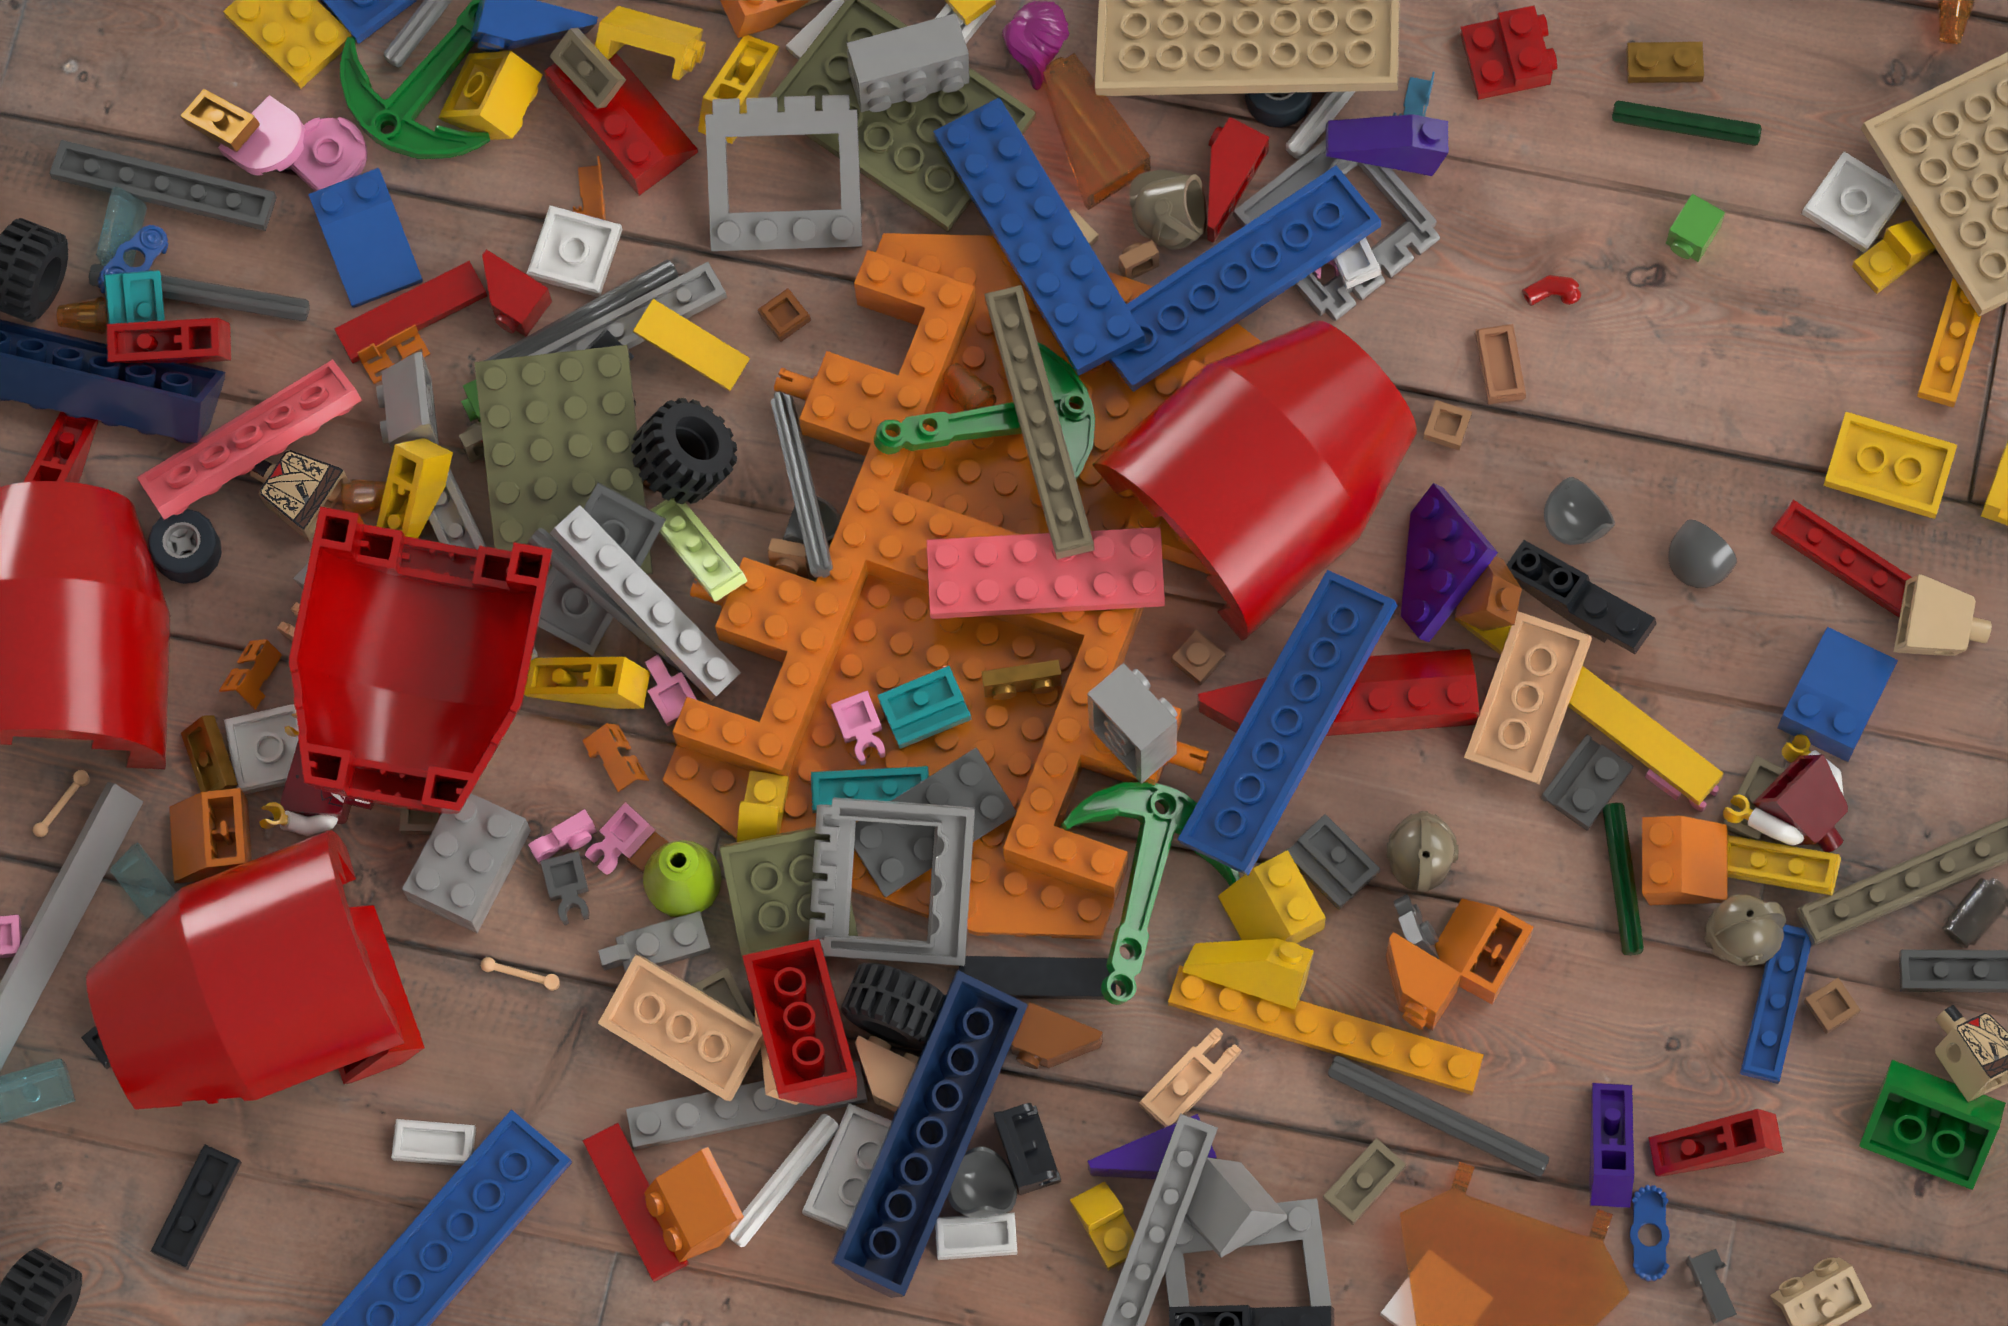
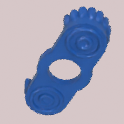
(149, 241)
(1649, 1208)

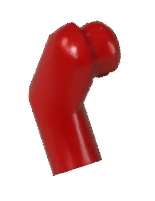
(1553, 285)

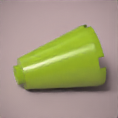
(682, 878)

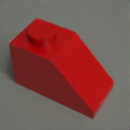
(514, 296)
(1229, 704)

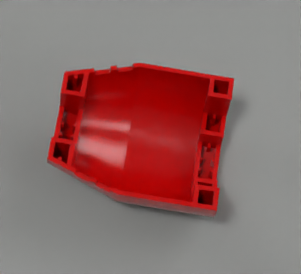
(1269, 463)
(81, 622)
(409, 661)
(242, 984)

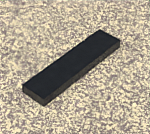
(1041, 976)

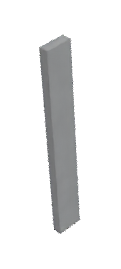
(63, 910)

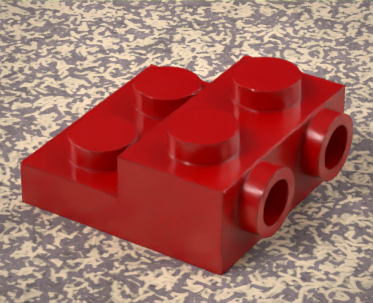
(1509, 53)

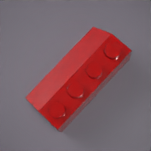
(630, 130)
(1411, 694)
(386, 975)
(801, 1024)

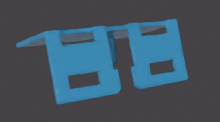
(1417, 96)

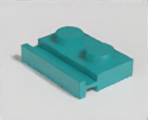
(134, 297)
(924, 707)

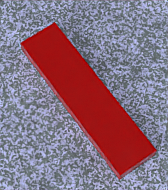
(417, 306)
(1842, 556)
(626, 1188)

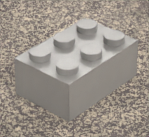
(908, 63)
(1133, 721)
(467, 862)

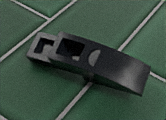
(1579, 600)
(1247, 1316)

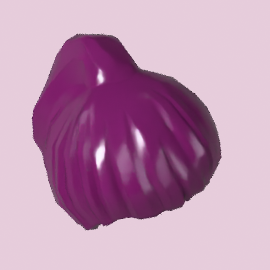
(1036, 37)

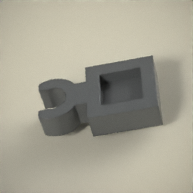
(564, 881)
(1414, 929)

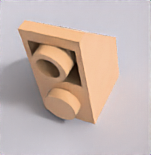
(885, 1071)

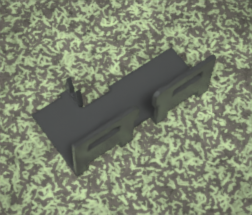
(1714, 1291)

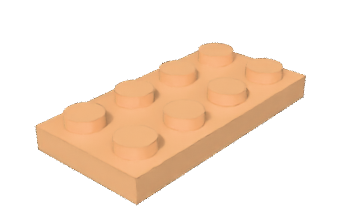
(1528, 697)
(683, 1027)

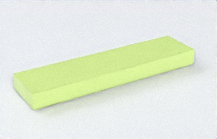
(699, 550)

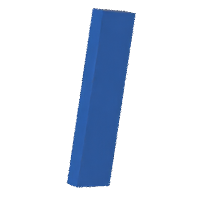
(1776, 1007)

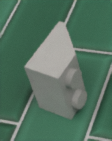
(407, 402)

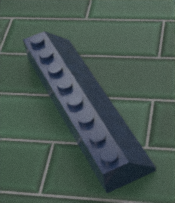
(77, 379)
(929, 1136)

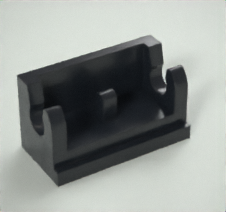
(1026, 1148)

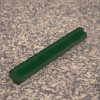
(1686, 123)
(1623, 879)

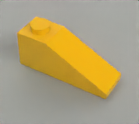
(740, 76)
(413, 485)
(589, 681)
(1257, 967)

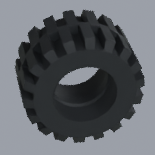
(30, 268)
(684, 451)
(892, 1004)
(39, 1291)

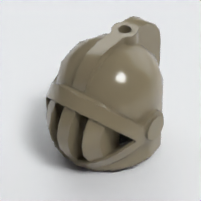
(1168, 207)
(1422, 851)
(1745, 930)

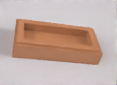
(1500, 364)

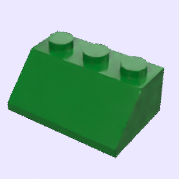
(1932, 1125)

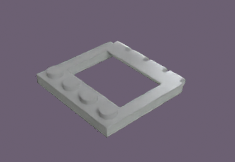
(783, 228)
(1390, 252)
(948, 889)
(1301, 1224)

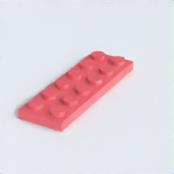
(249, 439)
(1025, 577)

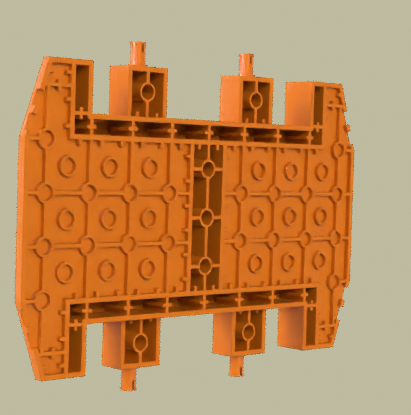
(872, 613)

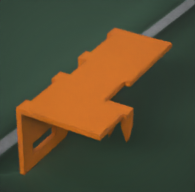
(590, 188)
(372, 351)
(254, 678)
(603, 744)

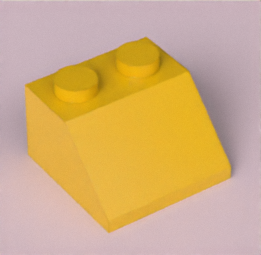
(492, 94)
(1273, 903)

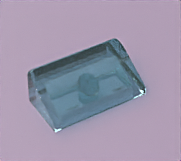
(122, 221)
(142, 880)
(35, 1090)

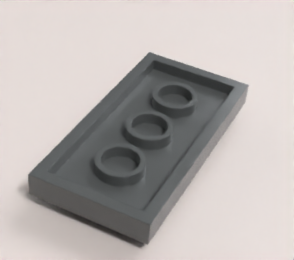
(569, 610)
(903, 852)

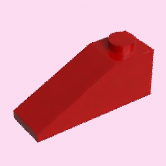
(1235, 159)
(169, 341)
(64, 450)
(1717, 1143)

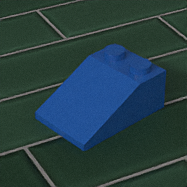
(524, 23)
(365, 237)
(1837, 693)

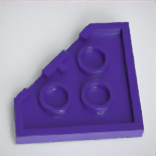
(1441, 561)

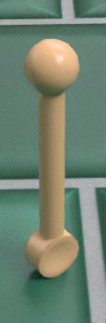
(80, 779)
(550, 981)

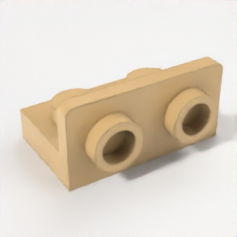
(1823, 1296)

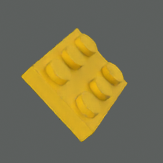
(292, 34)
(1890, 465)

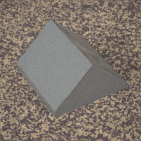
(1231, 1206)

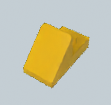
(1893, 256)
(763, 806)
(1105, 1223)

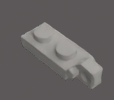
(659, 943)

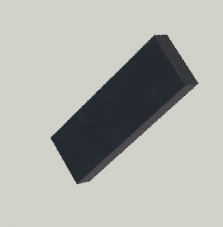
(196, 1206)

